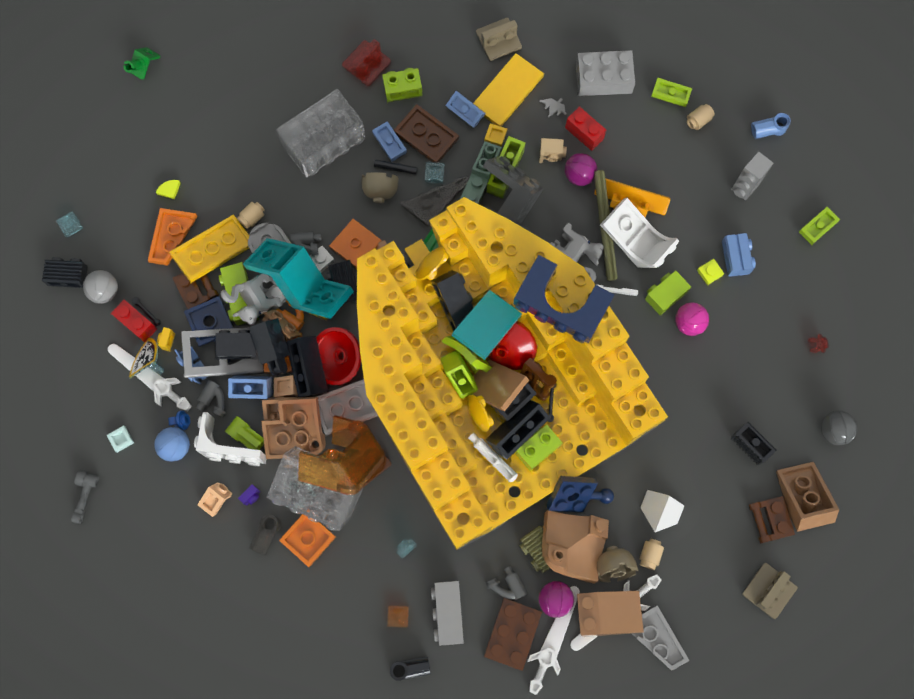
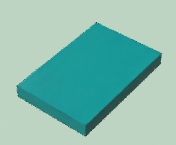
(486, 324)

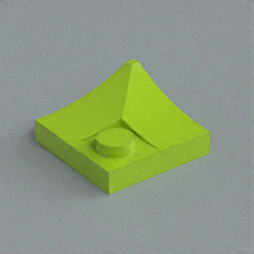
(476, 361)

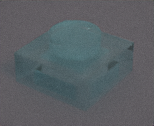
(434, 172)
(69, 224)
(405, 548)

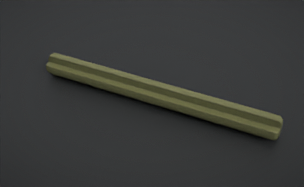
(607, 241)

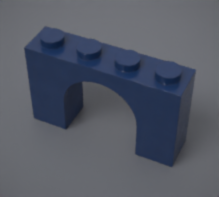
(581, 323)

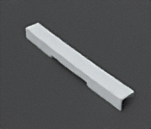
(621, 291)

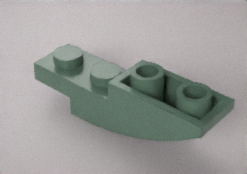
(480, 176)

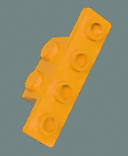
(640, 198)

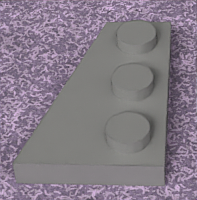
(660, 639)

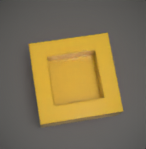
(495, 135)
(166, 339)

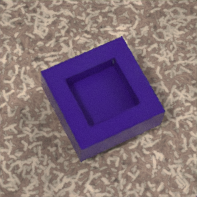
(250, 495)

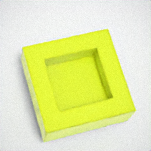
(710, 272)

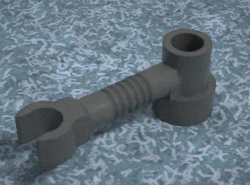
(86, 481)

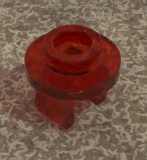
(822, 344)

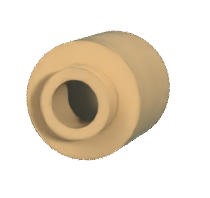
(700, 117)
(251, 214)
(651, 554)

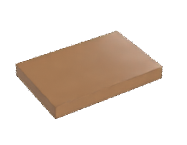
(499, 385)

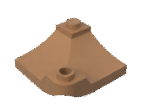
(290, 424)
(574, 544)

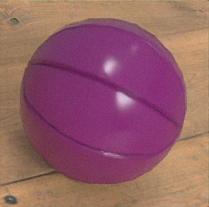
(580, 169)
(556, 599)

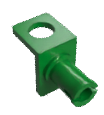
(140, 62)

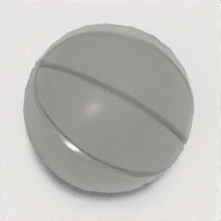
(100, 286)

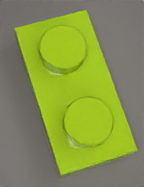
(671, 92)
(819, 225)

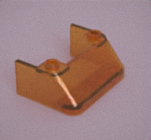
(345, 470)

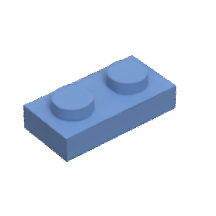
(465, 109)
(389, 141)

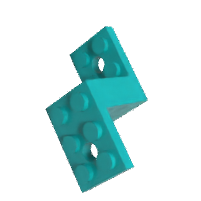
(298, 278)

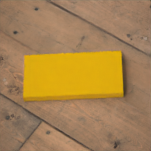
(508, 90)
(211, 248)

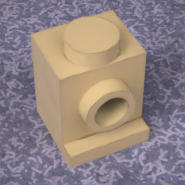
(552, 150)

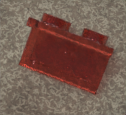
(367, 62)

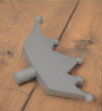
(554, 106)

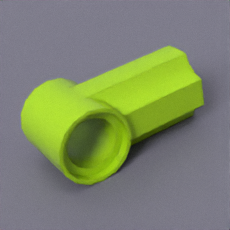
(242, 432)

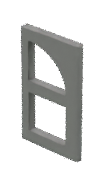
(244, 366)

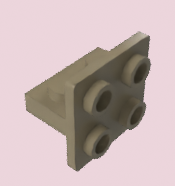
(499, 38)
(770, 590)

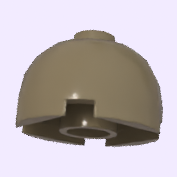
(379, 186)
(616, 564)

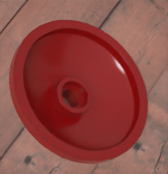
(331, 345)
(515, 348)

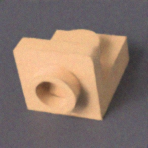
(285, 386)
(214, 498)

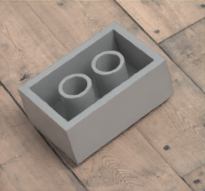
(605, 73)

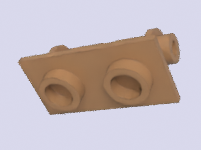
(288, 329)

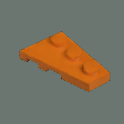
(169, 233)

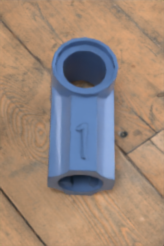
(770, 127)

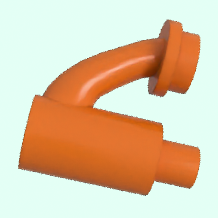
(296, 320)

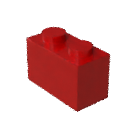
(585, 128)
(134, 320)

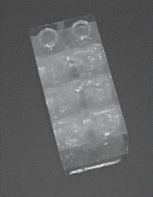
(321, 133)
(317, 503)

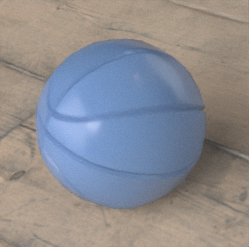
(172, 444)

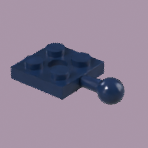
(198, 314)
(574, 493)

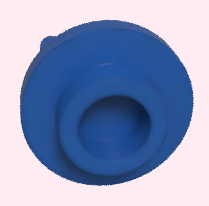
(181, 420)

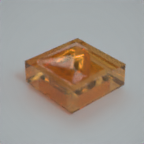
(398, 616)

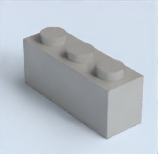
(752, 176)
(447, 613)

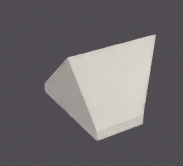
(661, 510)

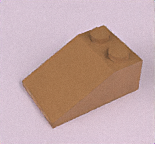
(807, 496)
(609, 613)

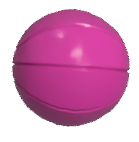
(692, 319)

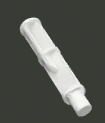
(493, 457)

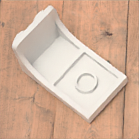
(637, 236)
(207, 447)

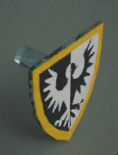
(146, 358)

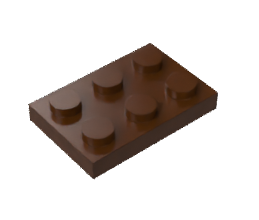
(426, 134)
(513, 634)

